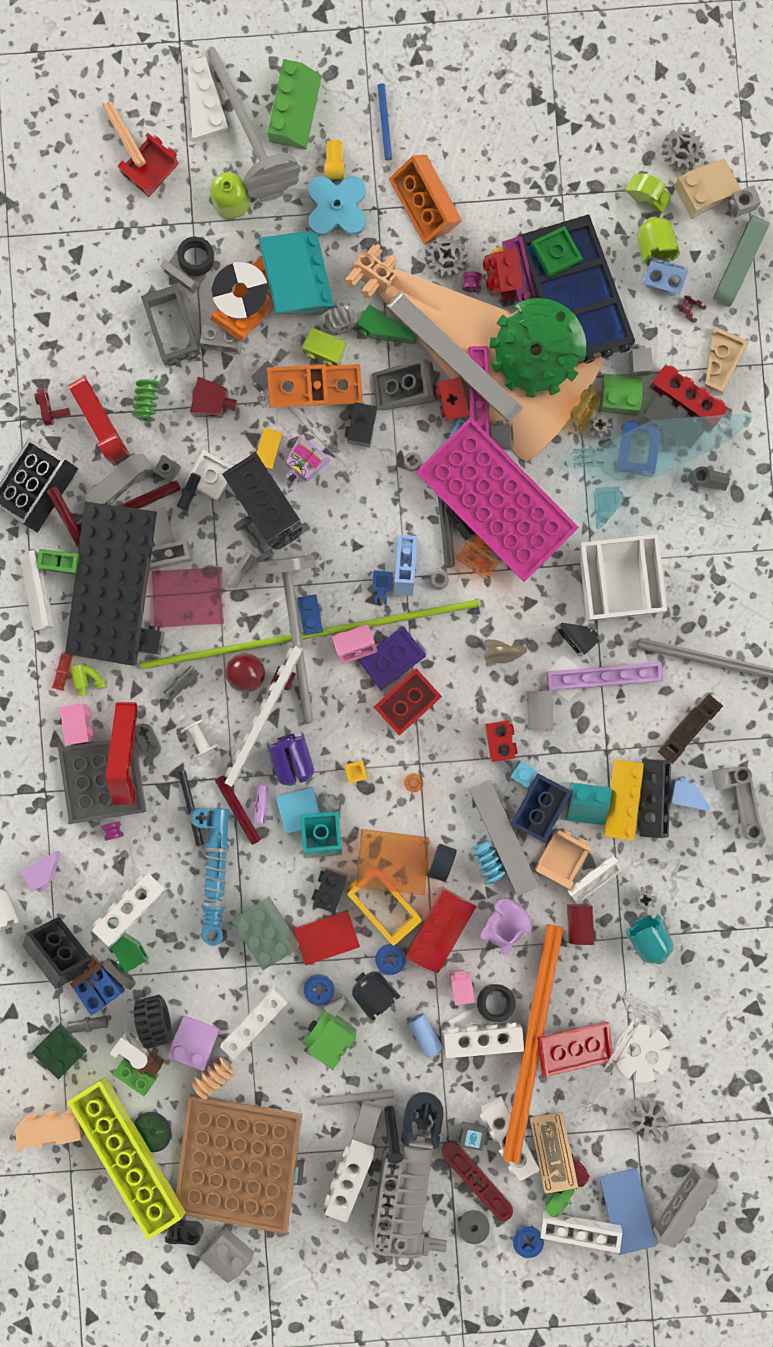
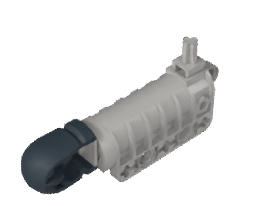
(410, 1181)

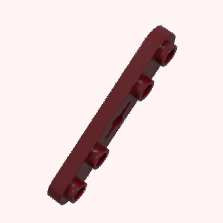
(489, 1194)

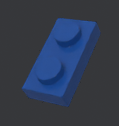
(310, 614)

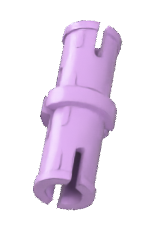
(261, 804)

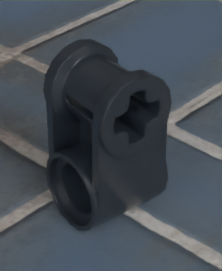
(179, 1232)

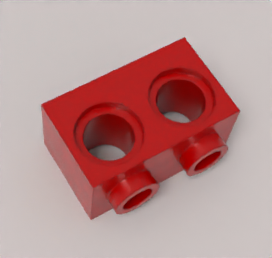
(495, 742)

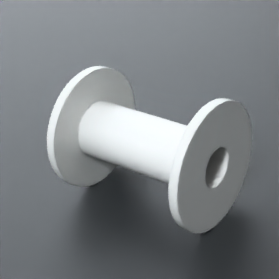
(198, 738)

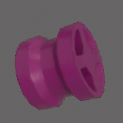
(472, 281)
(112, 830)

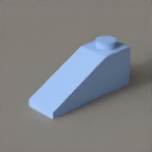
(405, 565)

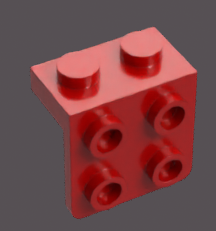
(502, 271)

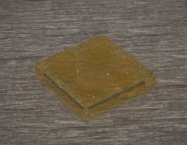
(582, 413)

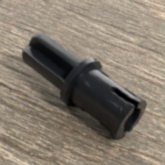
(189, 491)
(463, 529)

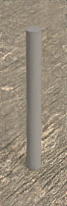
(355, 1097)

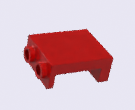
(158, 165)

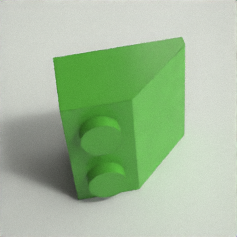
(621, 394)

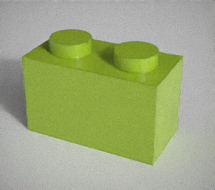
(324, 347)

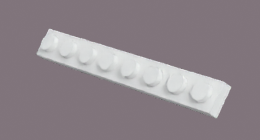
(259, 722)

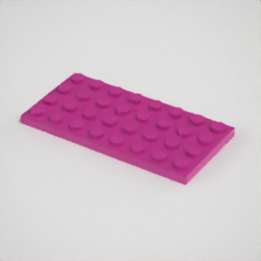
(497, 499)

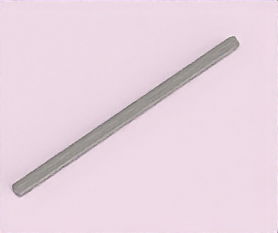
(706, 658)

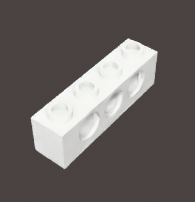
(143, 883)
(254, 1022)
(513, 1043)
(497, 1109)
(341, 1207)
(581, 1232)

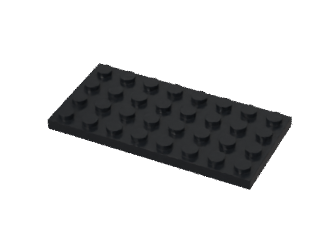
(111, 583)

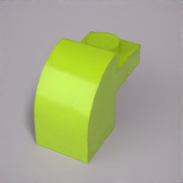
(649, 189)

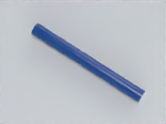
(384, 121)

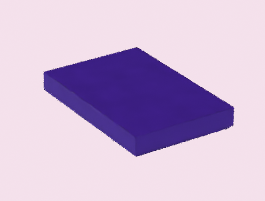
(393, 658)

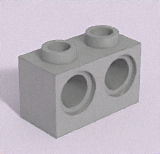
(218, 339)

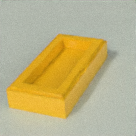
(269, 447)

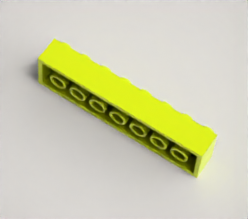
(127, 1158)

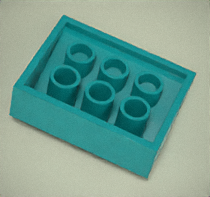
(296, 273)

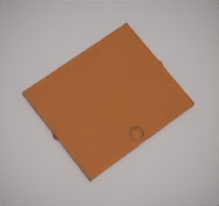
(392, 862)

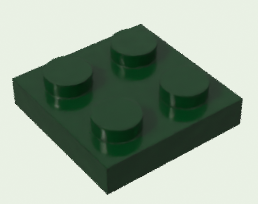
(59, 1051)

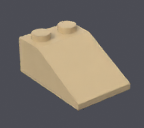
(706, 187)

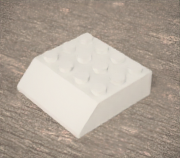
(622, 577)

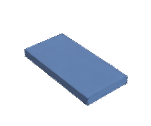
(628, 1208)

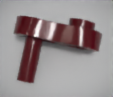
(47, 414)

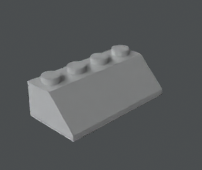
(684, 1206)

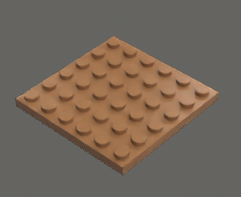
(238, 1163)

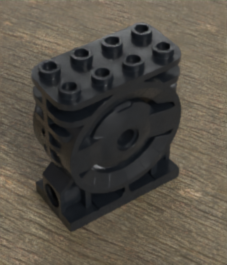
(264, 502)

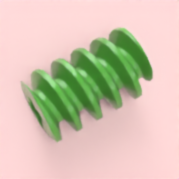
(144, 398)

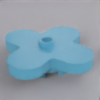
(347, 215)

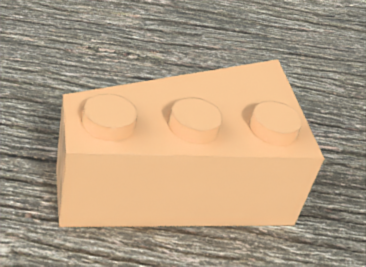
(48, 1129)

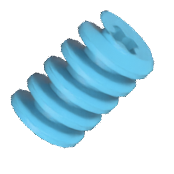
(488, 862)

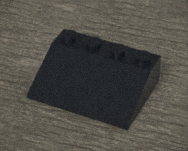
(28, 480)

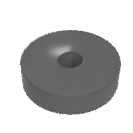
(471, 1218)

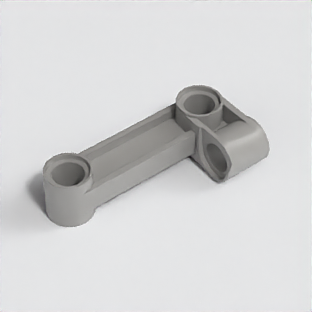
(745, 798)

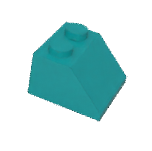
(588, 803)
(321, 834)

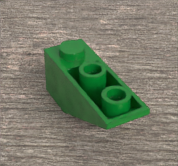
(128, 951)

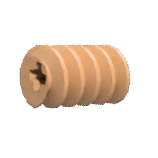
(213, 1078)

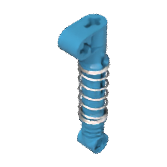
(215, 869)

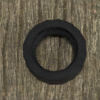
(195, 242)
(510, 1003)

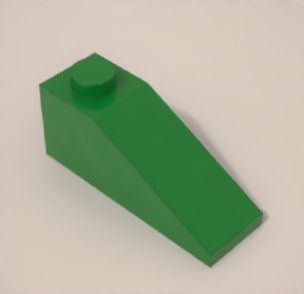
(381, 327)

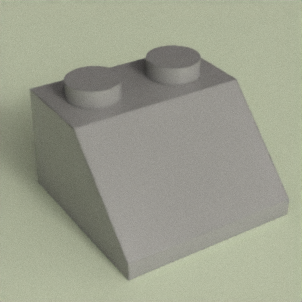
(227, 1255)

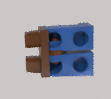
(96, 986)

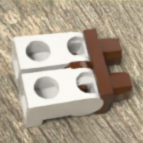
(139, 1057)

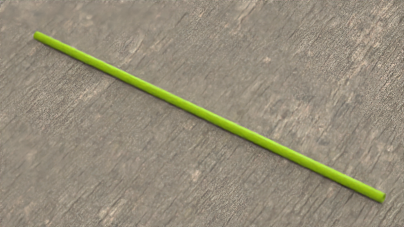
(326, 631)

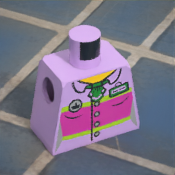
(305, 461)

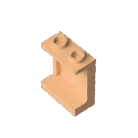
(562, 857)

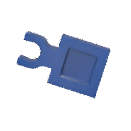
(382, 582)

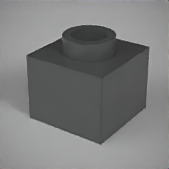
(171, 473)

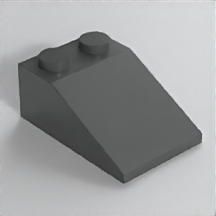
(405, 385)

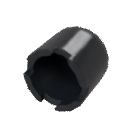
(373, 993)

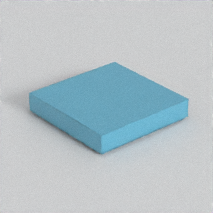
(294, 805)

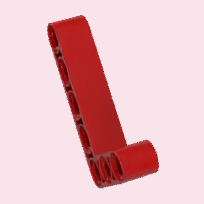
(109, 440)
(120, 754)

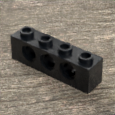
(661, 807)

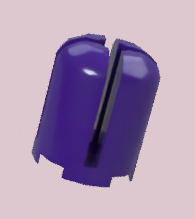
(300, 757)

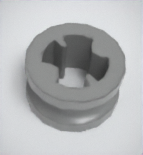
(407, 464)

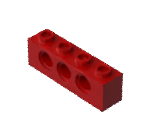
(685, 384)

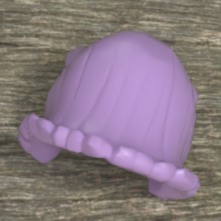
(506, 925)

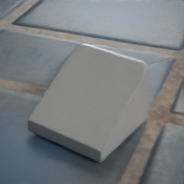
(335, 1006)

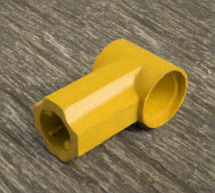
(334, 162)

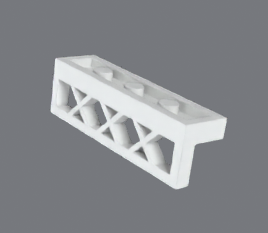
(36, 592)

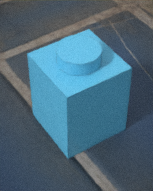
(523, 773)

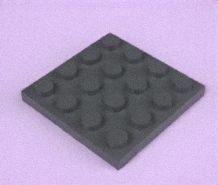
(86, 785)

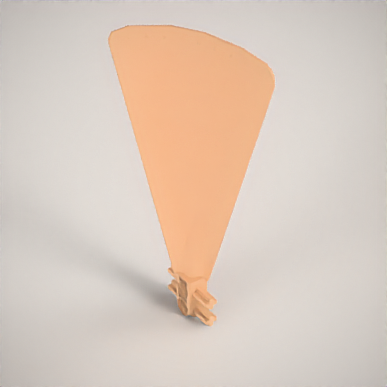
(473, 324)

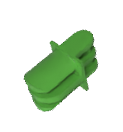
(558, 1201)

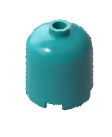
(651, 939)

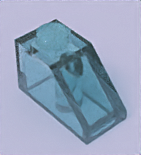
(606, 503)

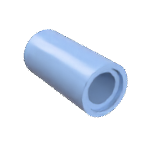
(425, 1035)

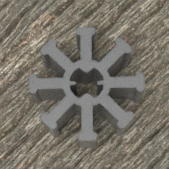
(653, 1114)

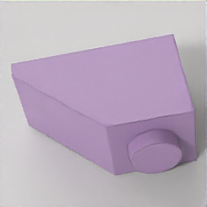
(41, 873)

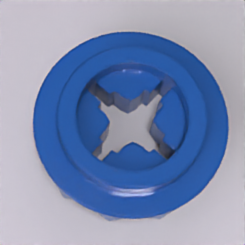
(387, 967)
(312, 995)
(528, 1250)

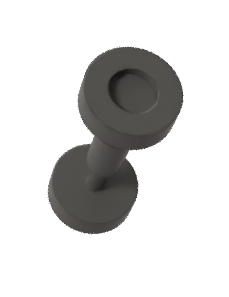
(242, 524)

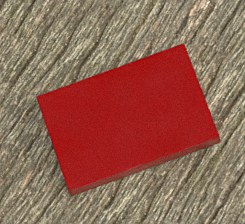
(326, 937)

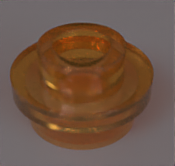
(419, 782)

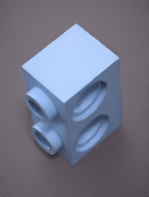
(667, 271)

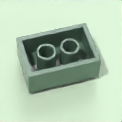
(266, 933)

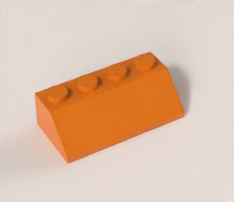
(425, 198)

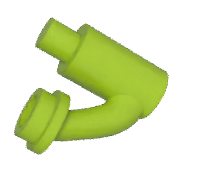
(80, 679)

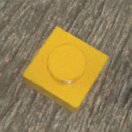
(355, 771)

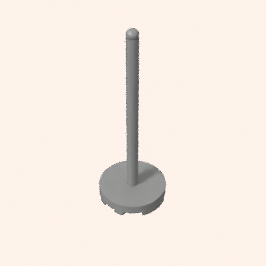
(272, 173)
(286, 566)

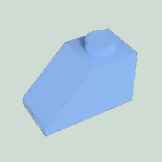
(687, 794)

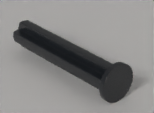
(392, 1135)

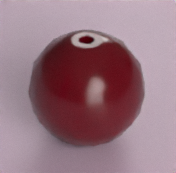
(245, 672)

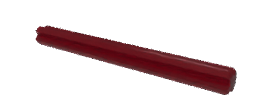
(150, 497)

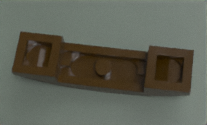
(689, 728)

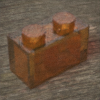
(477, 560)

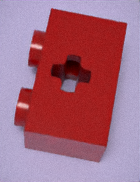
(454, 387)

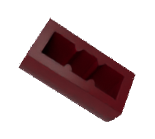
(580, 924)

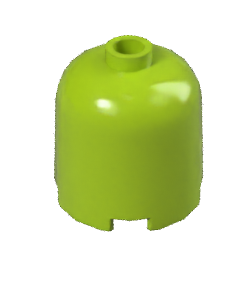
(229, 196)
(657, 240)

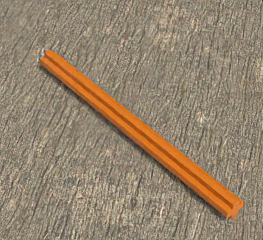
(530, 1055)

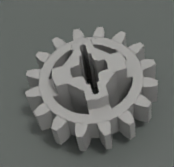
(682, 148)
(450, 248)

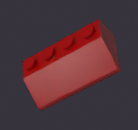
(440, 930)

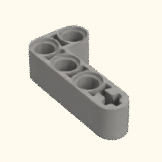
(120, 480)

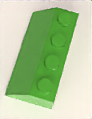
(294, 105)

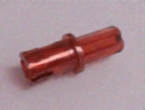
(62, 671)

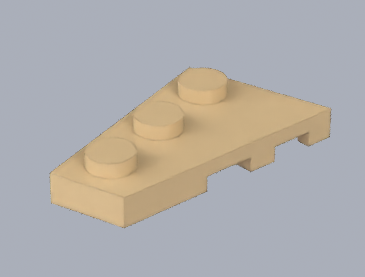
(723, 358)

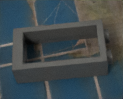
(162, 296)

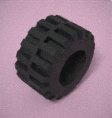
(152, 1021)

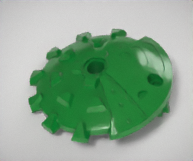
(557, 333)

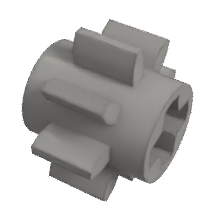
(602, 422)
(648, 902)

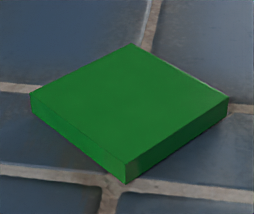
(556, 251)

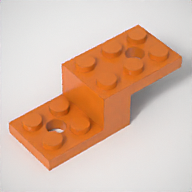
(243, 327)
(314, 385)

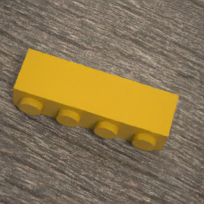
(624, 800)

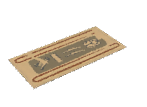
(553, 1152)

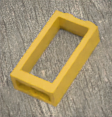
(402, 930)

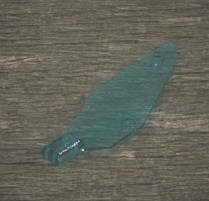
(660, 445)

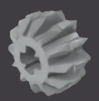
(341, 319)

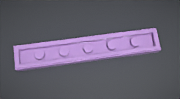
(604, 676)

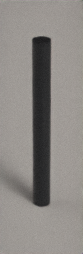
(190, 805)

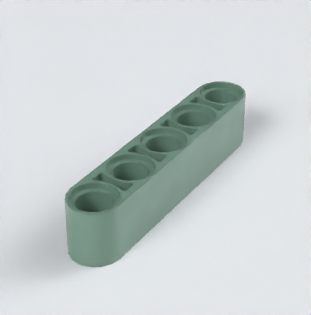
(741, 260)

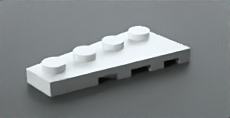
(205, 106)

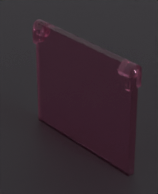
(187, 597)

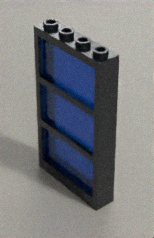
(584, 290)

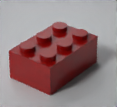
(407, 701)

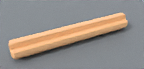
(124, 134)

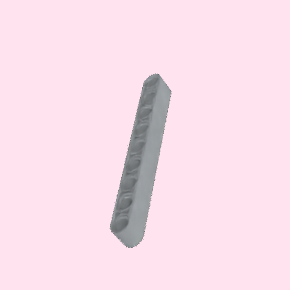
(454, 357)

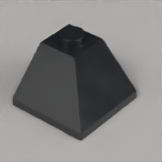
(578, 637)

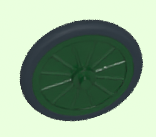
(154, 1130)

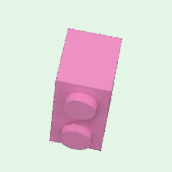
(354, 644)
(76, 724)
(462, 987)

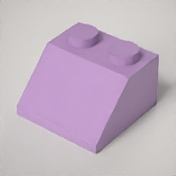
(193, 1043)

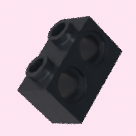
(333, 890)

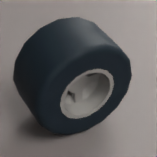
(442, 862)

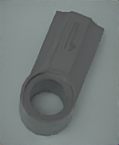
(711, 478)

